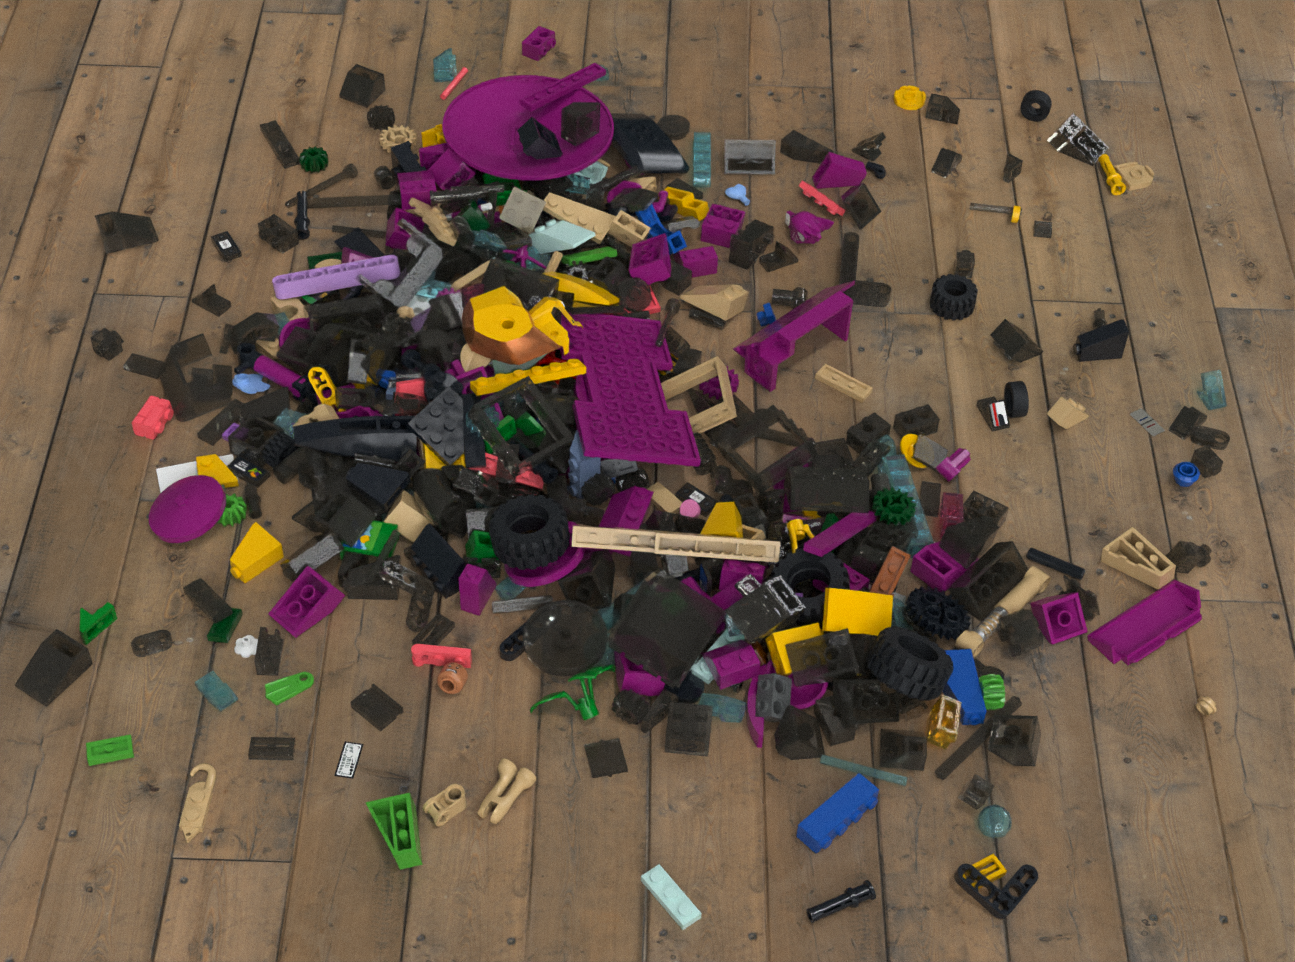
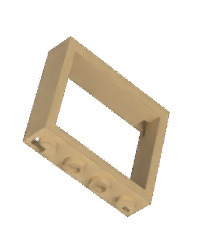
(715, 415)

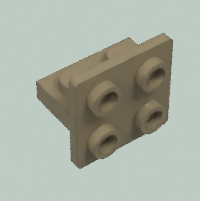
(522, 209)

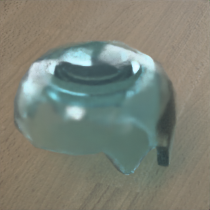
(994, 821)

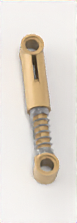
(1034, 582)

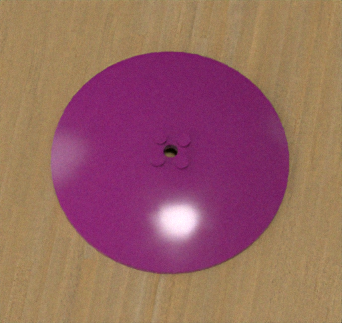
(484, 125)

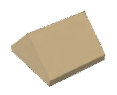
(407, 517)

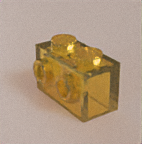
(944, 722)

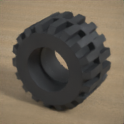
(953, 297)

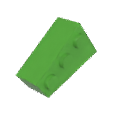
(399, 827)

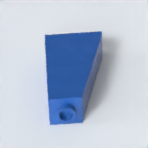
(965, 687)

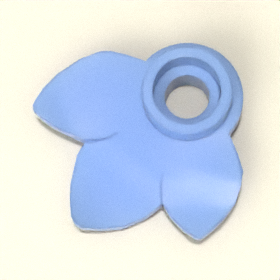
(250, 383)

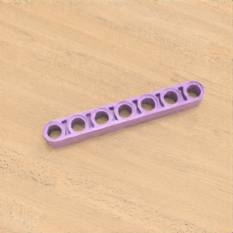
(335, 277)

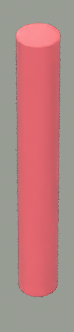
(454, 83)

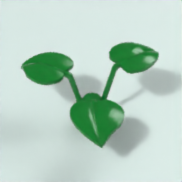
(587, 703)

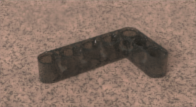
(863, 292)

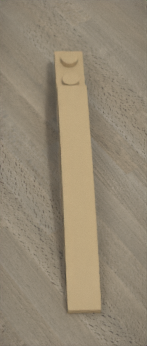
(675, 543)

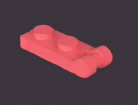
(440, 655)

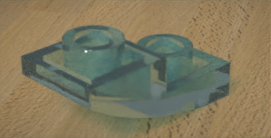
(216, 691)
(724, 707)

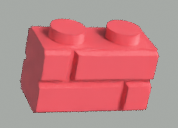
(152, 417)

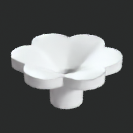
(246, 646)

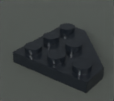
(442, 426)

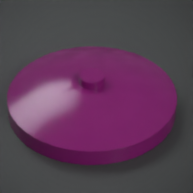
(187, 509)
(550, 573)

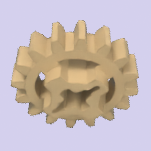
(396, 136)

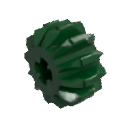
(313, 159)

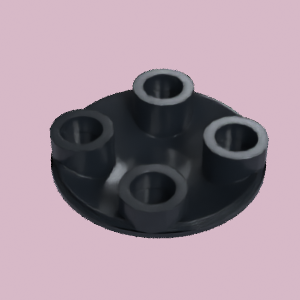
(438, 383)

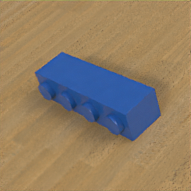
(837, 813)

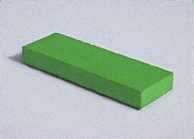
(589, 256)

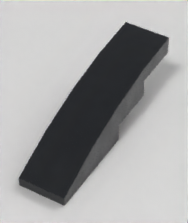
(473, 443)

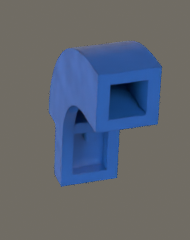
(675, 239)

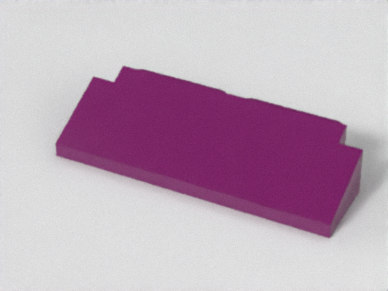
(1148, 623)

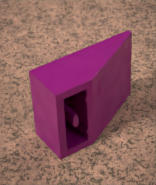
(936, 567)

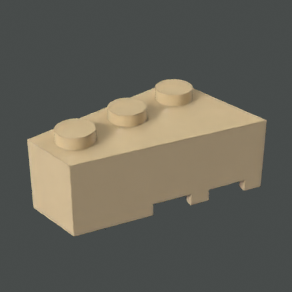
(1139, 559)

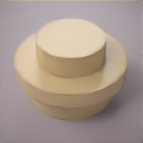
(1206, 706)

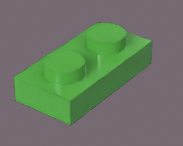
(109, 750)

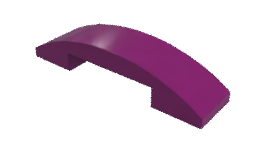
(755, 724)

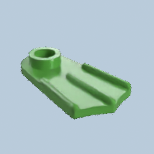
(288, 687)

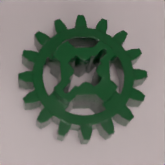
(893, 506)

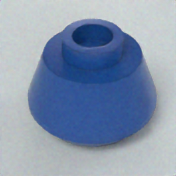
(1185, 474)

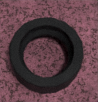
(1016, 399)

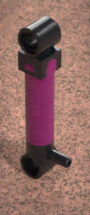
(299, 385)

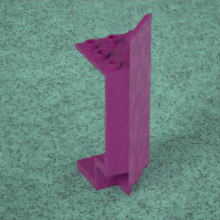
(777, 341)

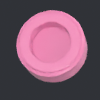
(690, 508)

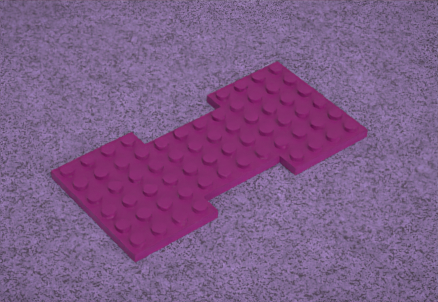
(626, 398)

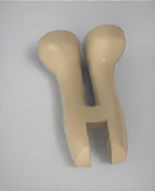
(508, 772)

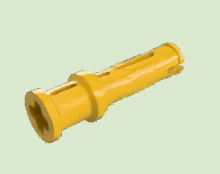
(1113, 178)

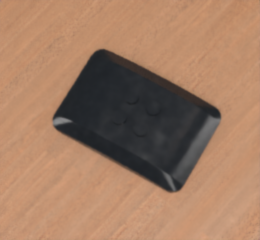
(646, 145)

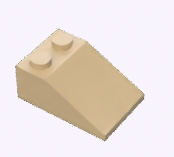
(718, 300)

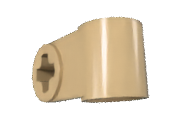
(443, 807)

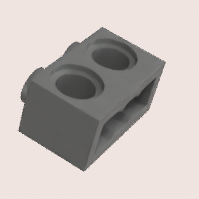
(773, 696)

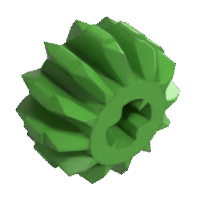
(234, 511)
(992, 691)

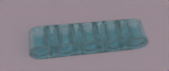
(702, 159)

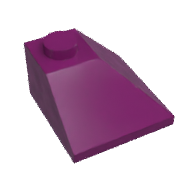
(1059, 617)

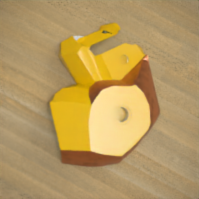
(506, 332)

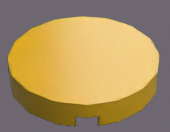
(909, 98)

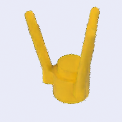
(797, 532)

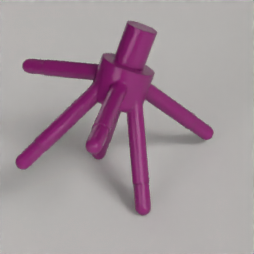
(521, 255)

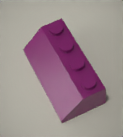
(627, 510)

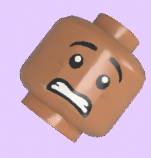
(452, 678)

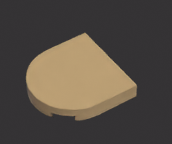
(1135, 175)

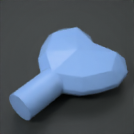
(738, 193)

